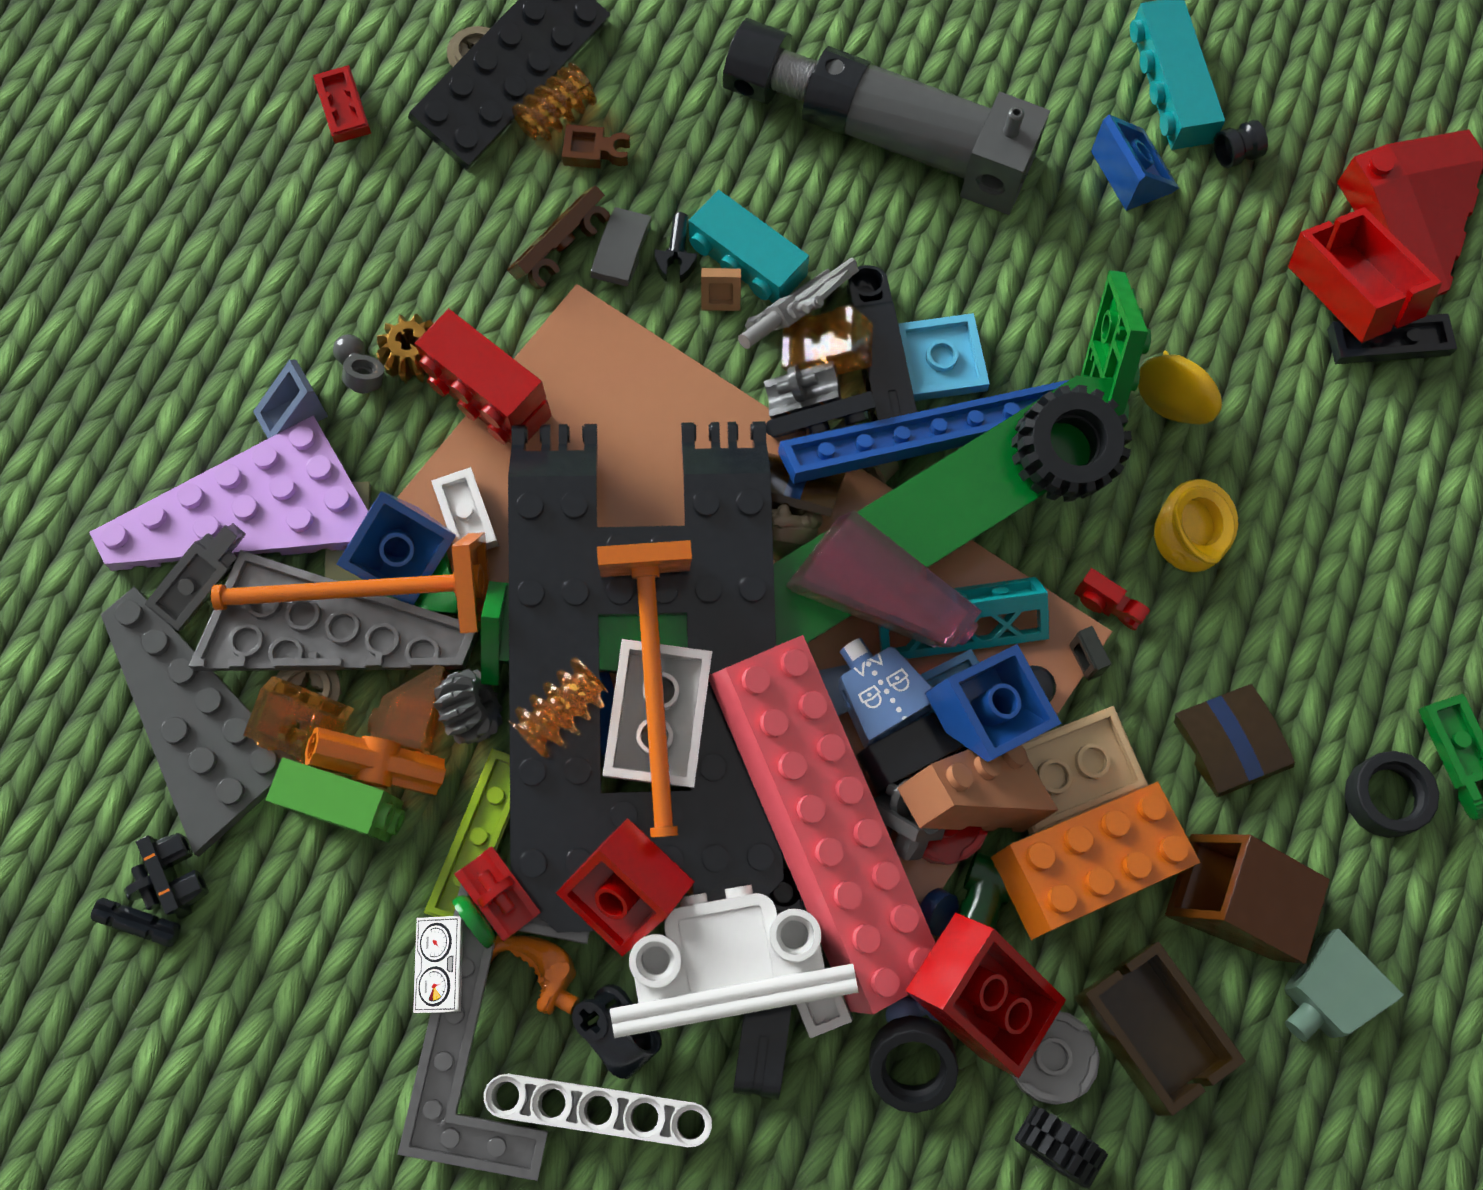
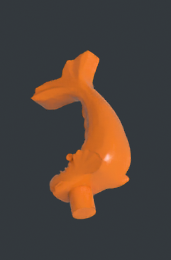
(552, 966)

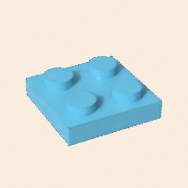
(944, 357)

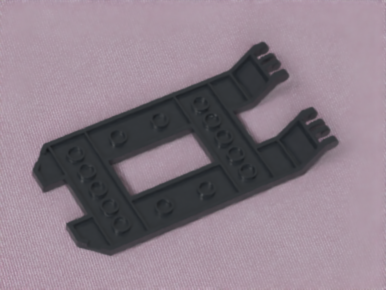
(555, 616)

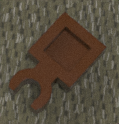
(588, 146)

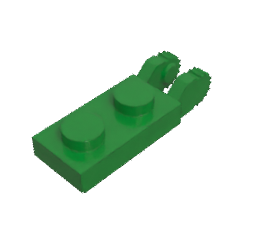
(1459, 747)

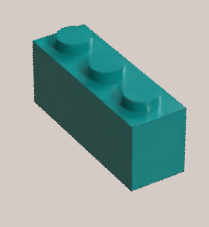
(744, 242)

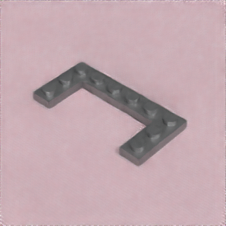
(432, 1123)

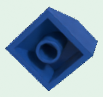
(993, 705)

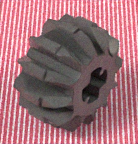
(468, 707)

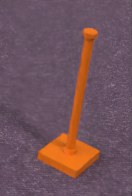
(645, 564)
(468, 583)

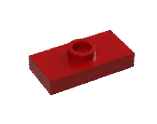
(341, 104)

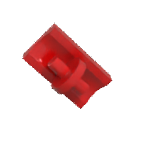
(497, 893)

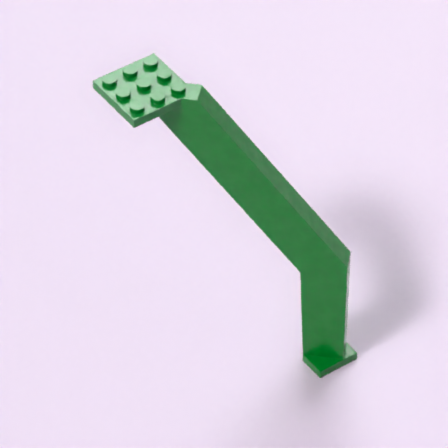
(923, 515)

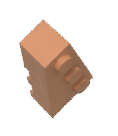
(978, 793)

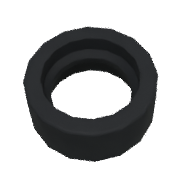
(1417, 776)
(921, 1096)

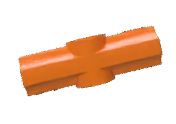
(374, 761)

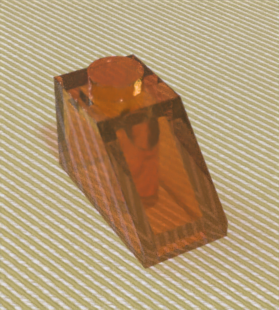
(409, 712)

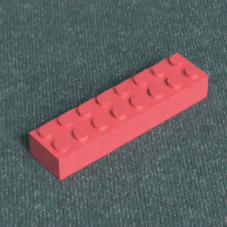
(825, 820)

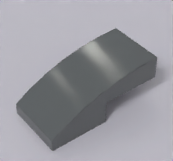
(621, 246)

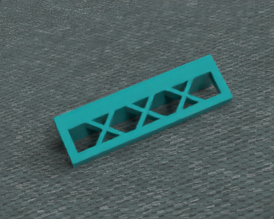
(993, 600)

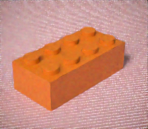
(1094, 860)

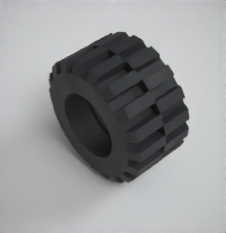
(1099, 425)

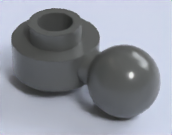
(359, 370)

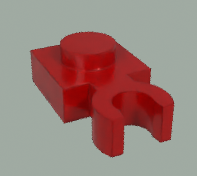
(1105, 596)

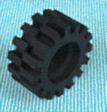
(1061, 1147)

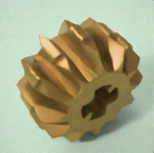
(396, 347)

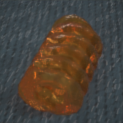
(554, 102)
(560, 707)

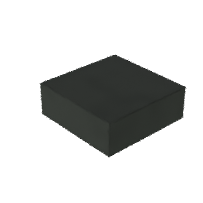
(1090, 653)

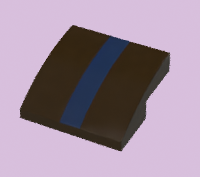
(812, 495)
(1234, 740)

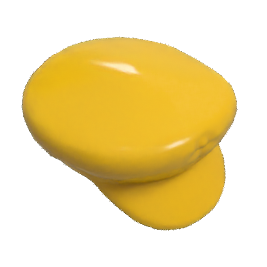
(1179, 389)
(1196, 525)

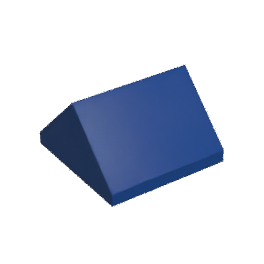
(1131, 163)
(396, 543)

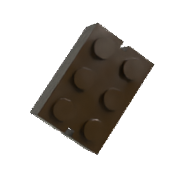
(1159, 1030)

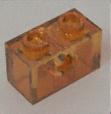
(832, 336)
(282, 706)

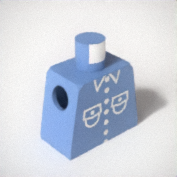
(881, 691)

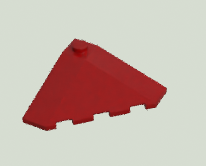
(1420, 194)

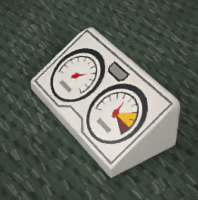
(438, 964)

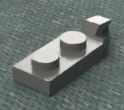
(194, 575)

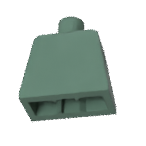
(1337, 989)

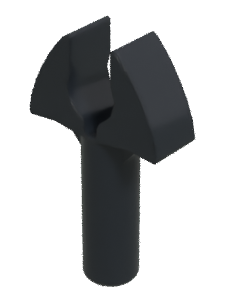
(677, 250)

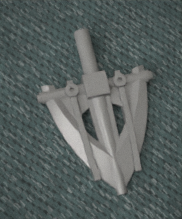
(797, 304)

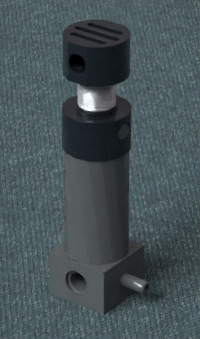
(894, 112)

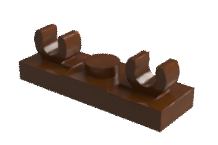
(559, 236)

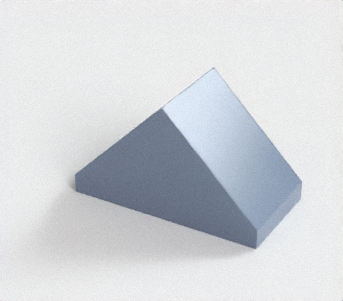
(288, 401)

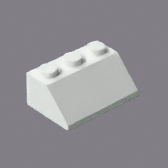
(685, 691)

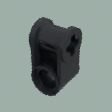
(620, 1055)

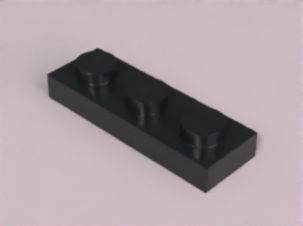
(1420, 339)

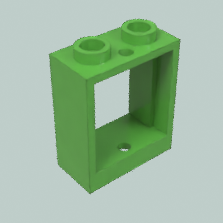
(336, 800)

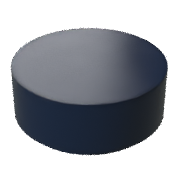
(938, 909)

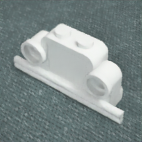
(726, 963)

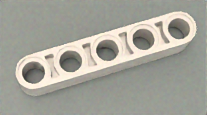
(575, 1114)

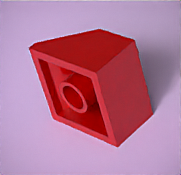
(625, 887)

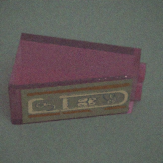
(881, 583)

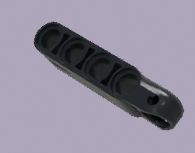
(889, 374)
(921, 744)
(766, 1031)

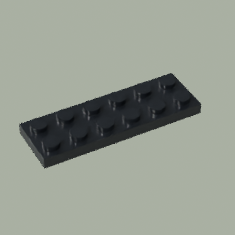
(508, 63)

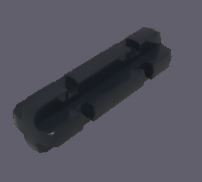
(135, 922)

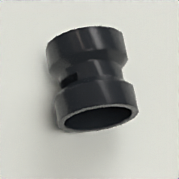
(1245, 142)

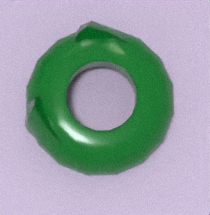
(475, 920)

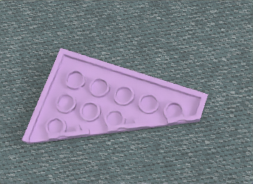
(281, 493)

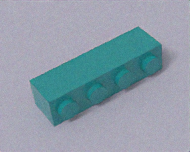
(1176, 73)

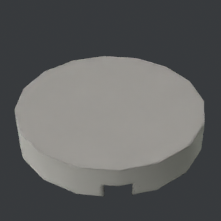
(1062, 1063)

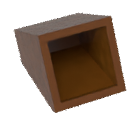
(1250, 896)

